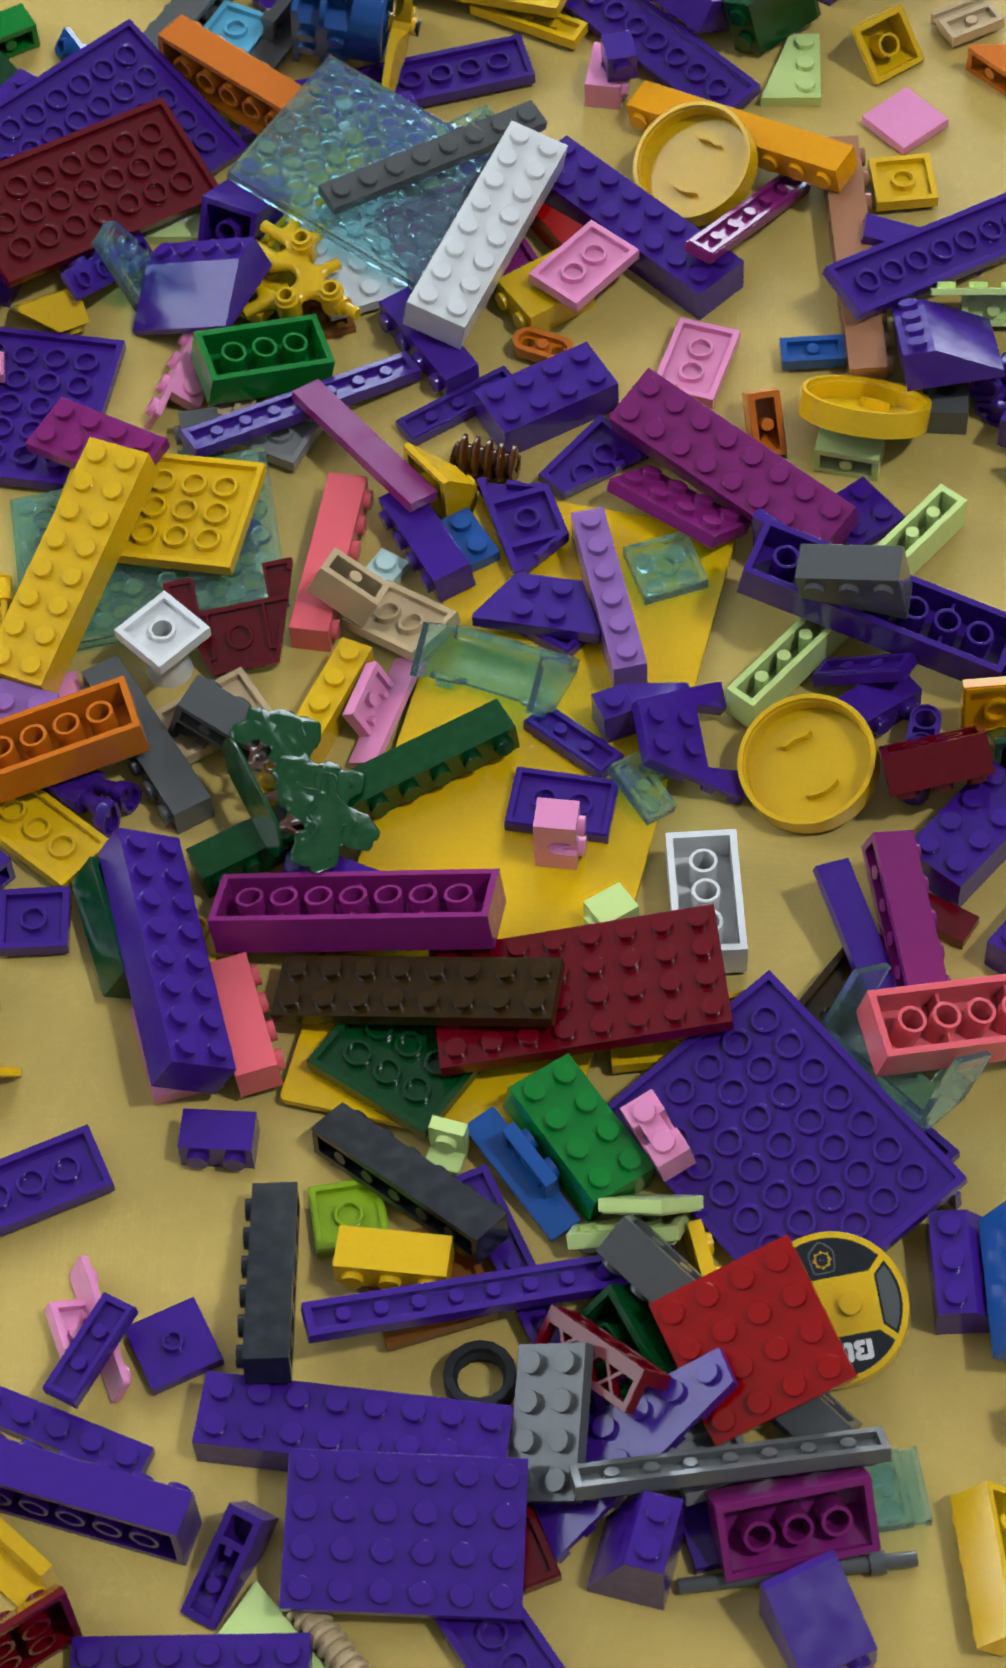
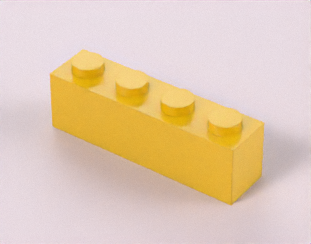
(981, 1539)

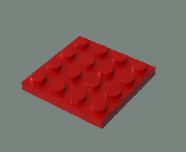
(770, 1329)

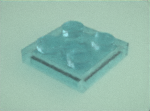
(665, 567)

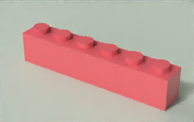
(338, 525)

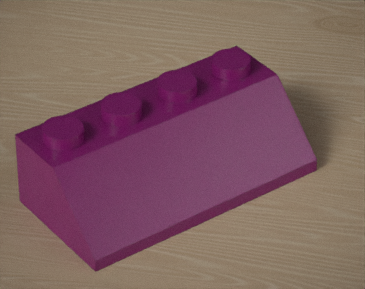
(792, 1519)

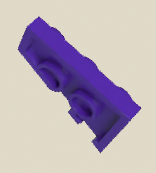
(590, 459)

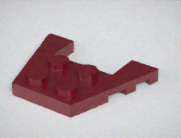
(246, 632)

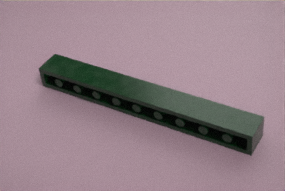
(389, 782)

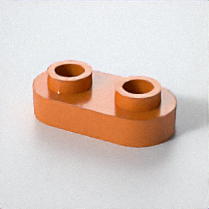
(538, 344)

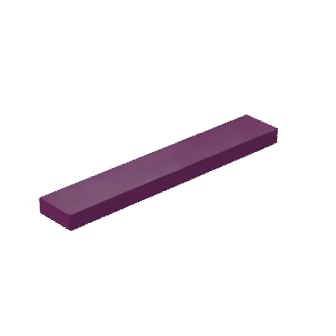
(746, 218)
(364, 445)

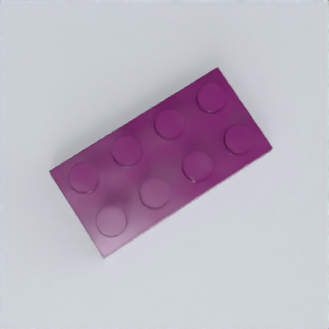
(70, 424)
(679, 506)

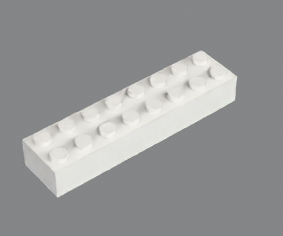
(485, 235)

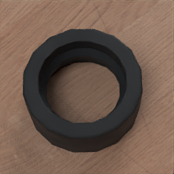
(475, 1352)

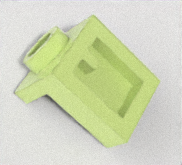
(448, 1143)

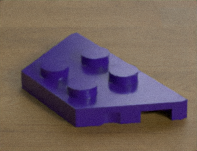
(524, 521)
(540, 607)

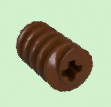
(486, 459)

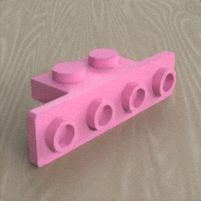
(179, 384)
(377, 707)
(68, 1317)

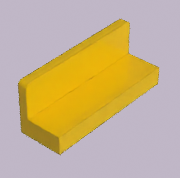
(21, 1567)

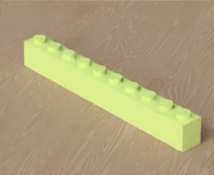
(808, 644)

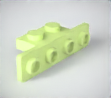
(978, 299)

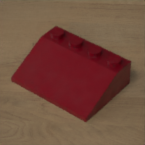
(37, 1629)

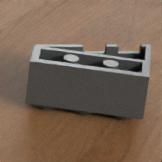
(856, 577)
(208, 715)

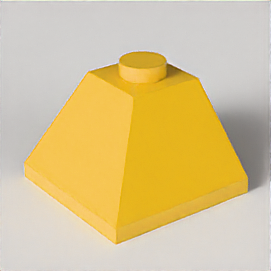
(887, 43)
(55, 312)
(453, 487)

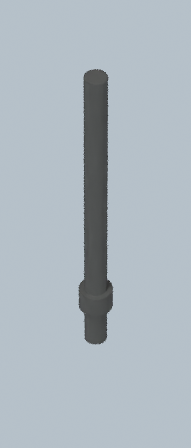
(876, 1563)

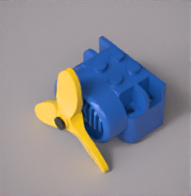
(355, 32)

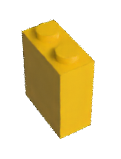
(531, 305)

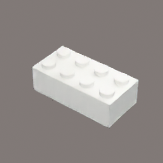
(706, 871)

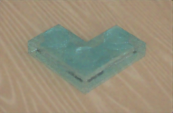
(642, 788)

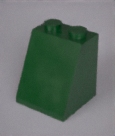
(764, 23)

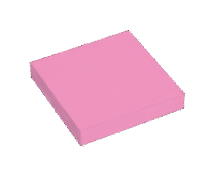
(905, 121)

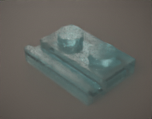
(900, 1492)

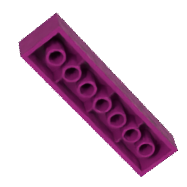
(726, 460)
(358, 911)

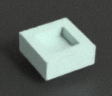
(389, 566)

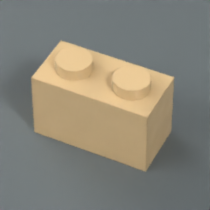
(348, 587)

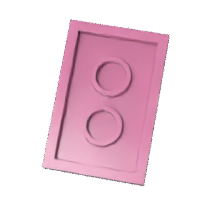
(584, 265)
(699, 358)

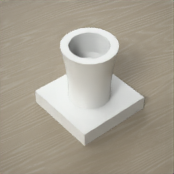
(163, 637)

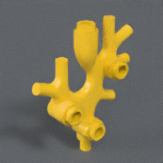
(310, 278)

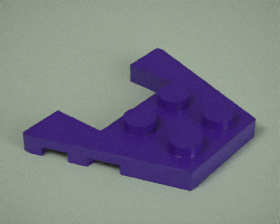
(673, 739)

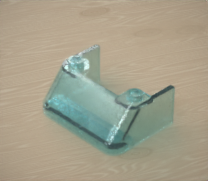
(493, 664)
(913, 1092)

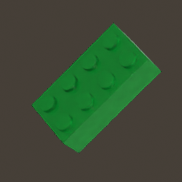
(260, 358)
(578, 1135)

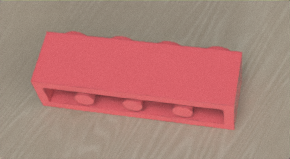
(248, 1032)

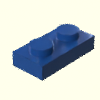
(812, 352)
(471, 539)

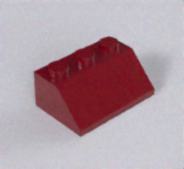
(937, 761)

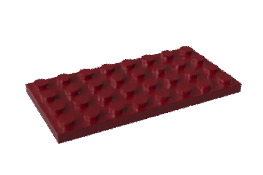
(119, 170)
(619, 989)

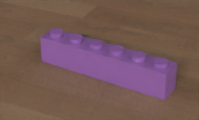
(608, 597)

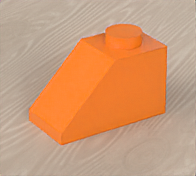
(988, 64)
(765, 418)

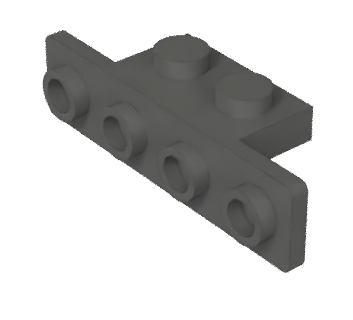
(276, 34)

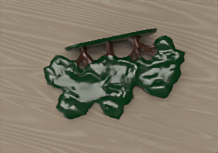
(307, 790)

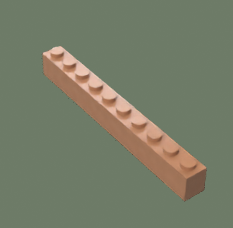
(863, 339)

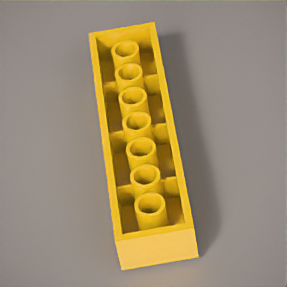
(74, 563)

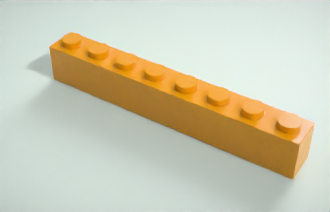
(779, 146)

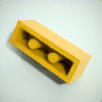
(390, 1257)

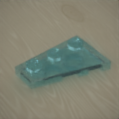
(123, 259)

